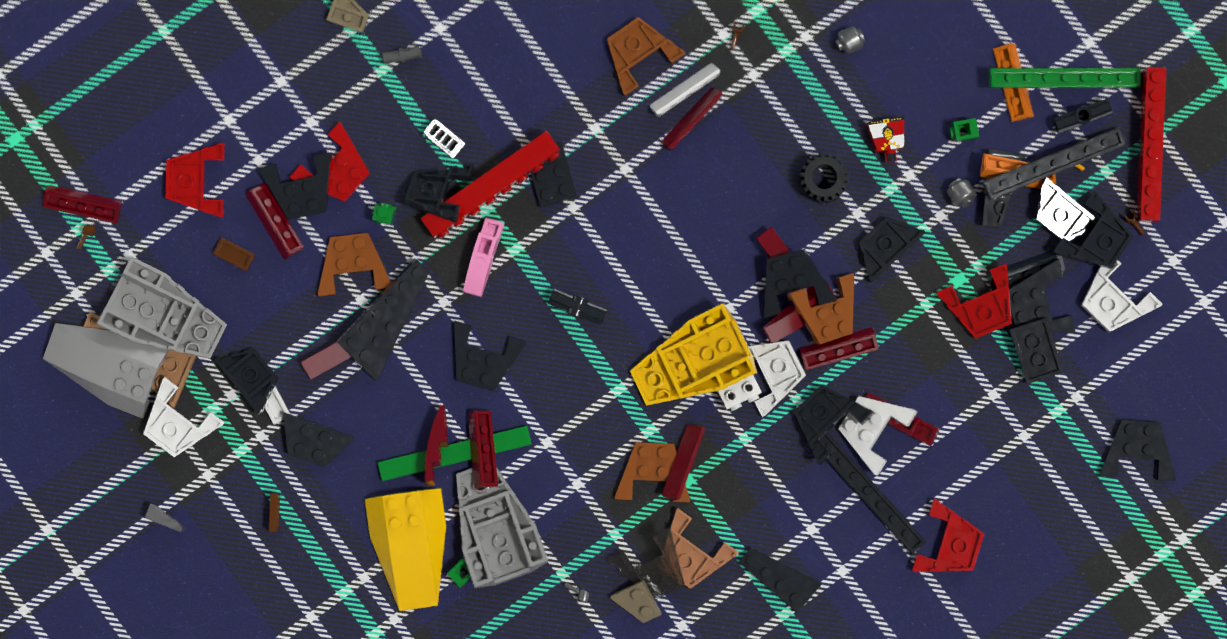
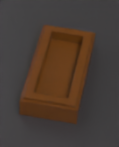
(234, 254)
(274, 512)

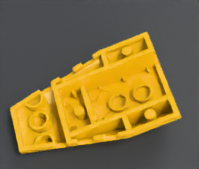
(696, 359)
(409, 544)

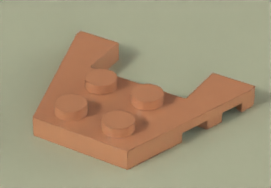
(694, 562)

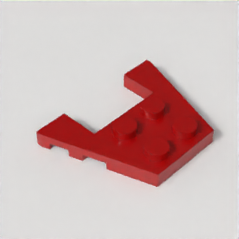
(346, 167)
(186, 179)
(986, 311)
(958, 547)

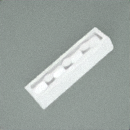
(685, 89)

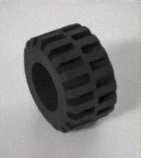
(831, 163)

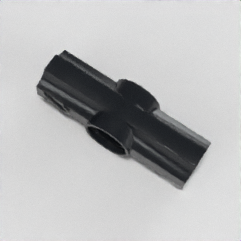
(1093, 111)
(577, 306)

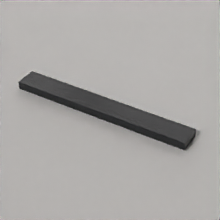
(1053, 163)
(872, 496)

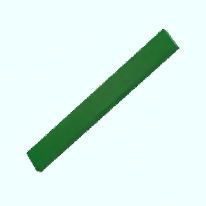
(1064, 78)
(452, 454)

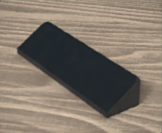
(1027, 267)

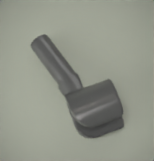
(583, 594)

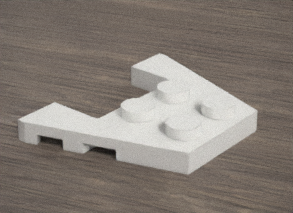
(1110, 305)
(780, 369)
(170, 428)
(864, 436)

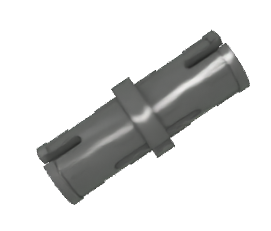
(402, 55)

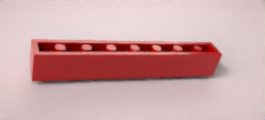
(1151, 145)
(495, 182)

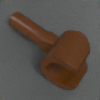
(736, 35)
(1134, 222)
(87, 230)

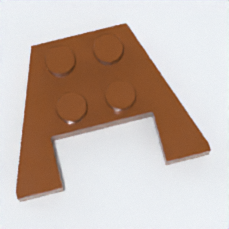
(633, 45)
(351, 255)
(830, 319)
(648, 463)

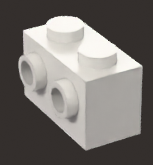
(740, 392)

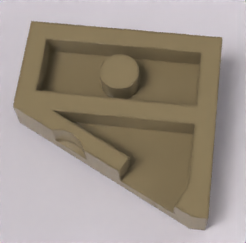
(348, 15)
(637, 601)

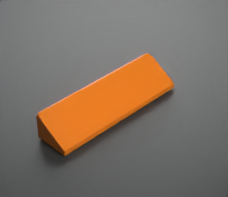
(1016, 98)
(995, 165)

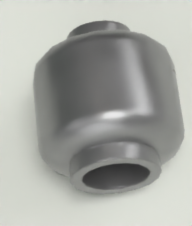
(850, 40)
(961, 193)

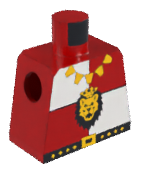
(887, 136)

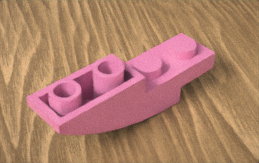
(482, 257)

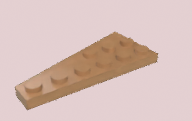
(175, 367)

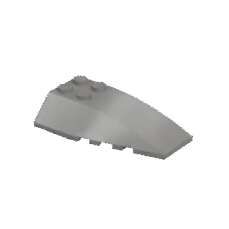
(160, 313)
(106, 365)
(496, 532)

